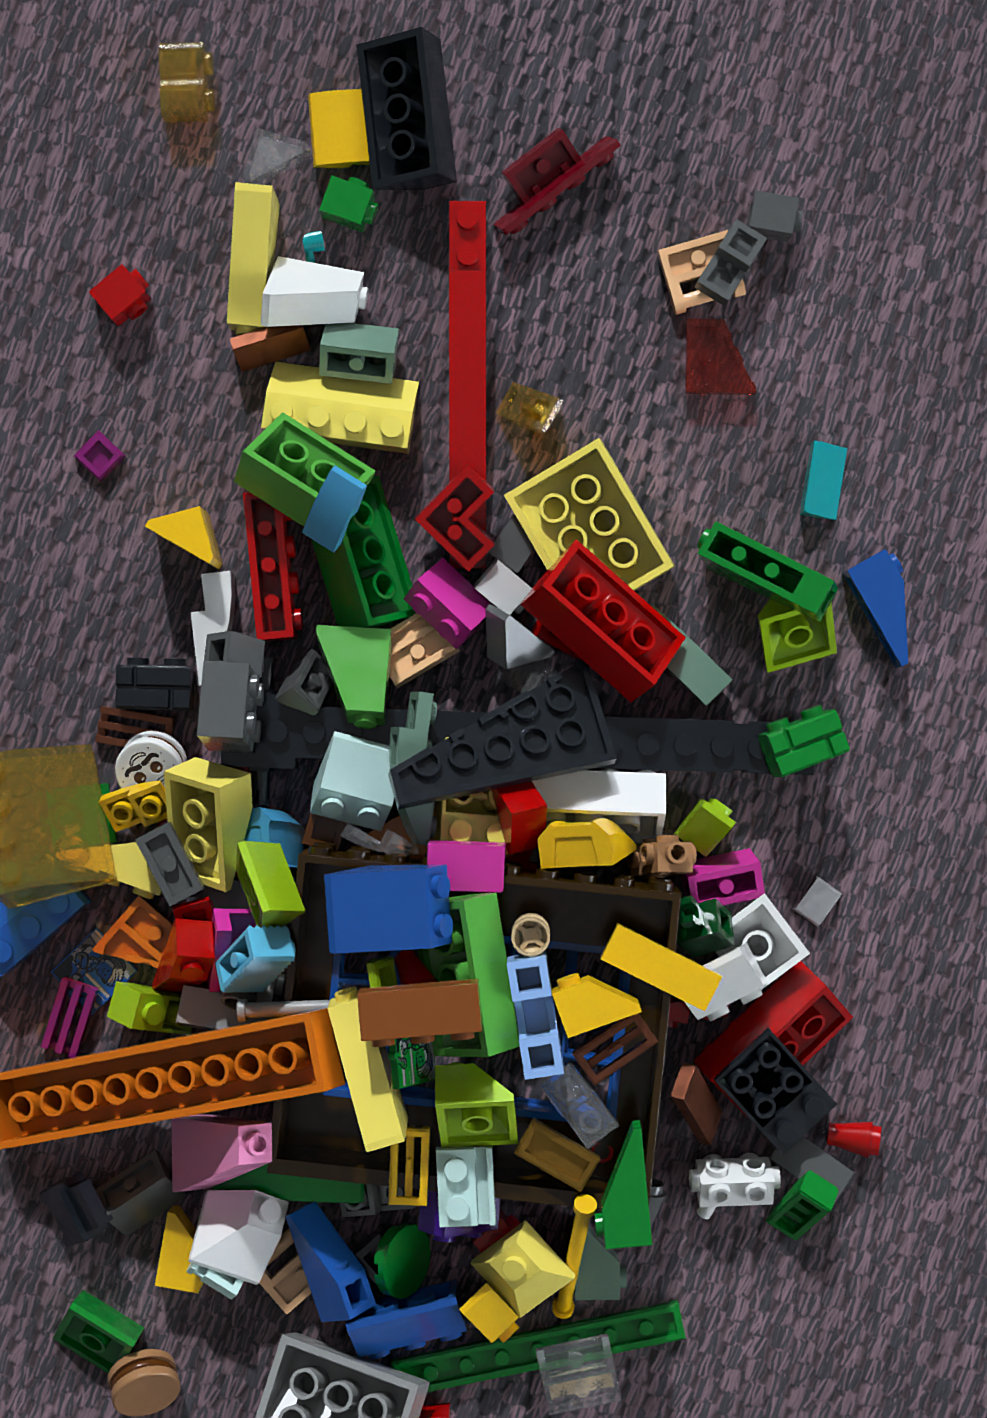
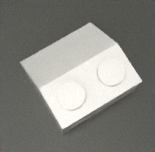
(739, 980)

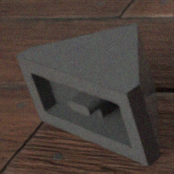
(511, 642)

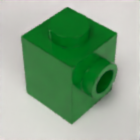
(349, 203)

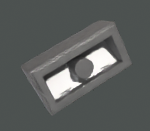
(306, 684)

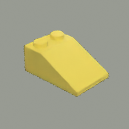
(210, 815)

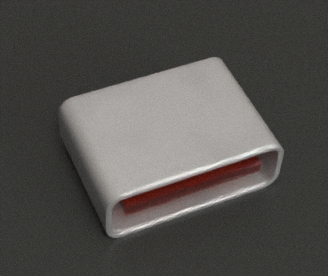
(818, 901)

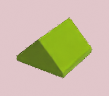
(267, 883)

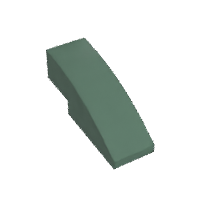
(696, 670)

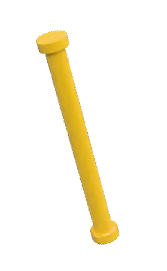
(584, 1209)

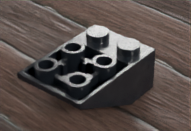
(775, 1091)

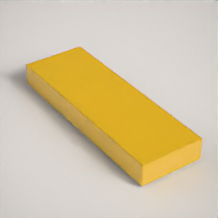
(661, 967)

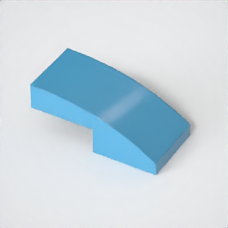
(334, 508)

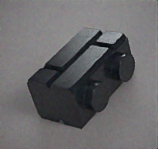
(155, 686)

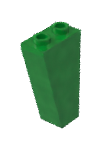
(765, 571)

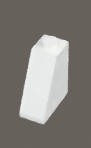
(311, 294)

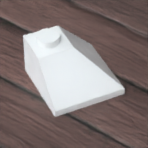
(768, 937)
(238, 1232)

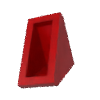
(521, 815)

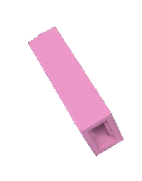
(216, 1149)

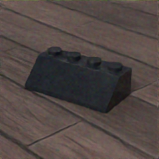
(406, 111)

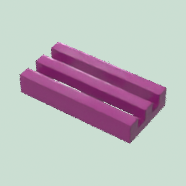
(60, 1046)

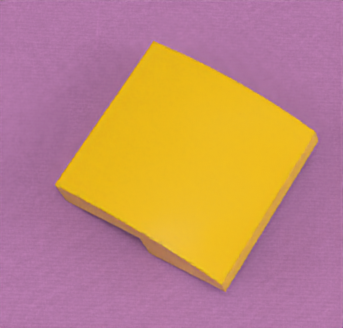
(338, 129)

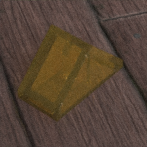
(530, 409)

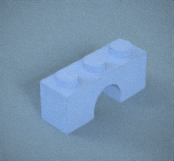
(535, 1015)

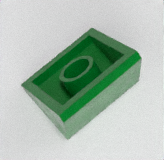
(97, 1331)

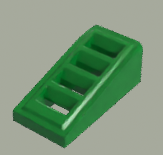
(805, 1202)

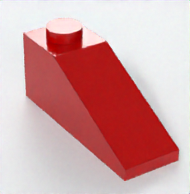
(186, 956)

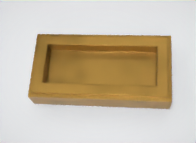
(557, 1154)

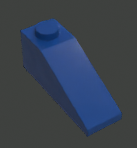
(882, 598)

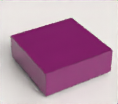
(99, 456)

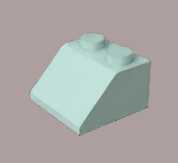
(354, 782)

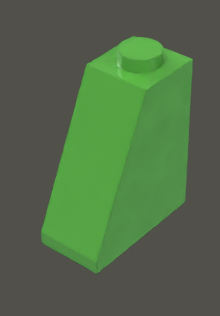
(359, 670)

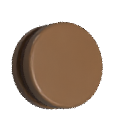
(143, 1382)

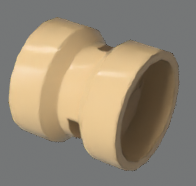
(530, 940)

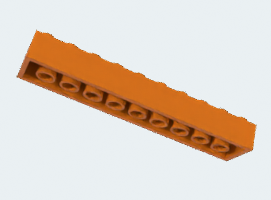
(170, 1079)

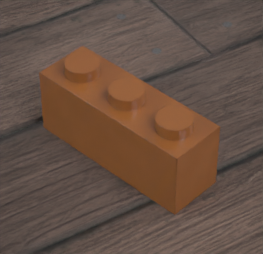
(420, 1011)

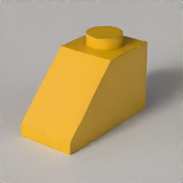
(590, 1003)
(175, 1253)
(491, 1314)

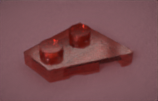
(713, 361)

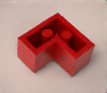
(449, 517)

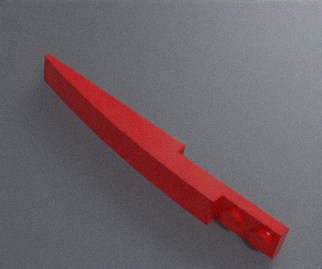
(467, 345)

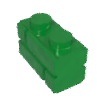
(803, 742)

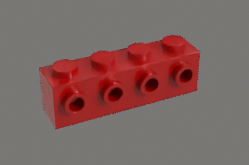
(271, 571)

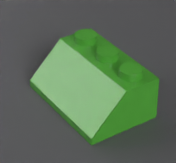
(290, 466)

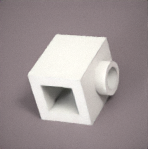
(502, 587)

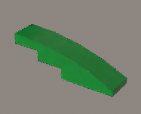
(295, 1188)

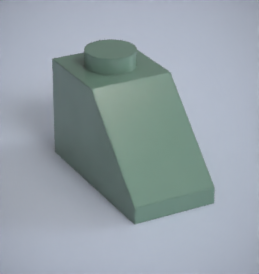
(599, 1271)

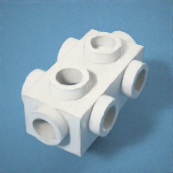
(733, 1182)

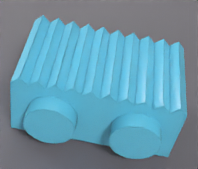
(255, 959)

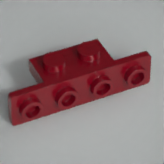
(546, 173)

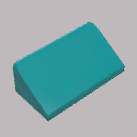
(823, 480)

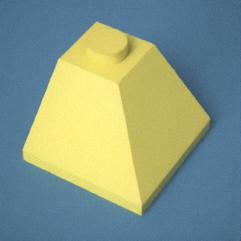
(523, 1268)

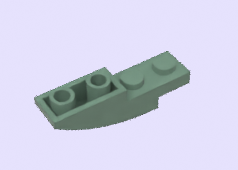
(406, 743)

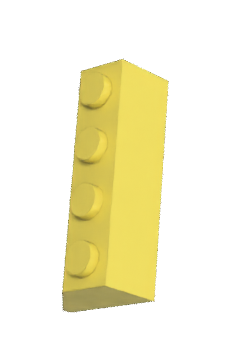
(342, 408)

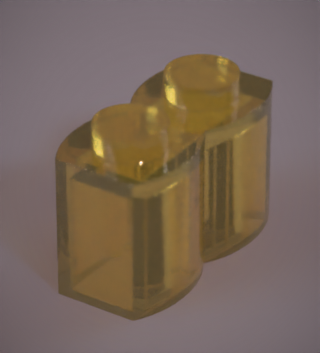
(184, 82)

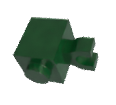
(704, 926)

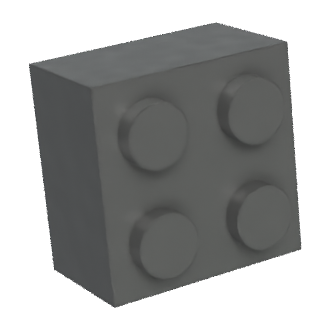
(229, 707)

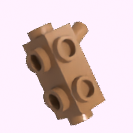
(662, 857)

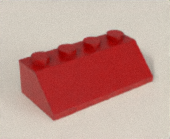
(604, 621)
(794, 1008)

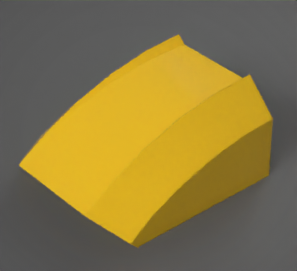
(583, 844)

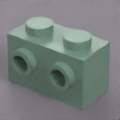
(359, 352)

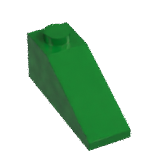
(625, 1199)

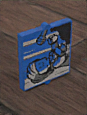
(94, 969)

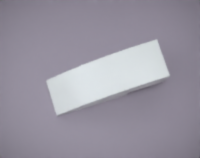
(218, 614)

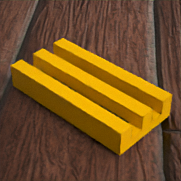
(409, 1199)

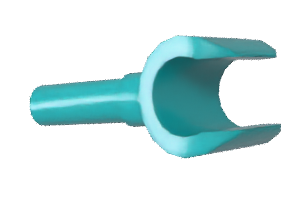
(313, 243)

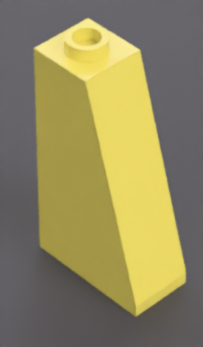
(251, 254)
(368, 1075)

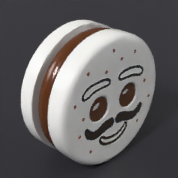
(147, 758)

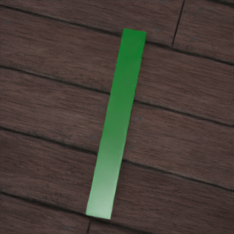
(517, 1355)

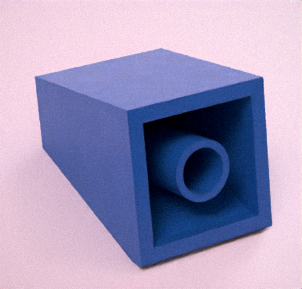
(388, 908)

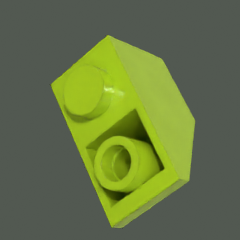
(705, 825)
(146, 1009)

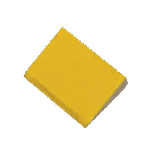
(190, 531)

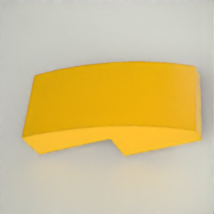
(135, 805)

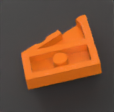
(137, 934)

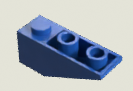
(329, 1266)

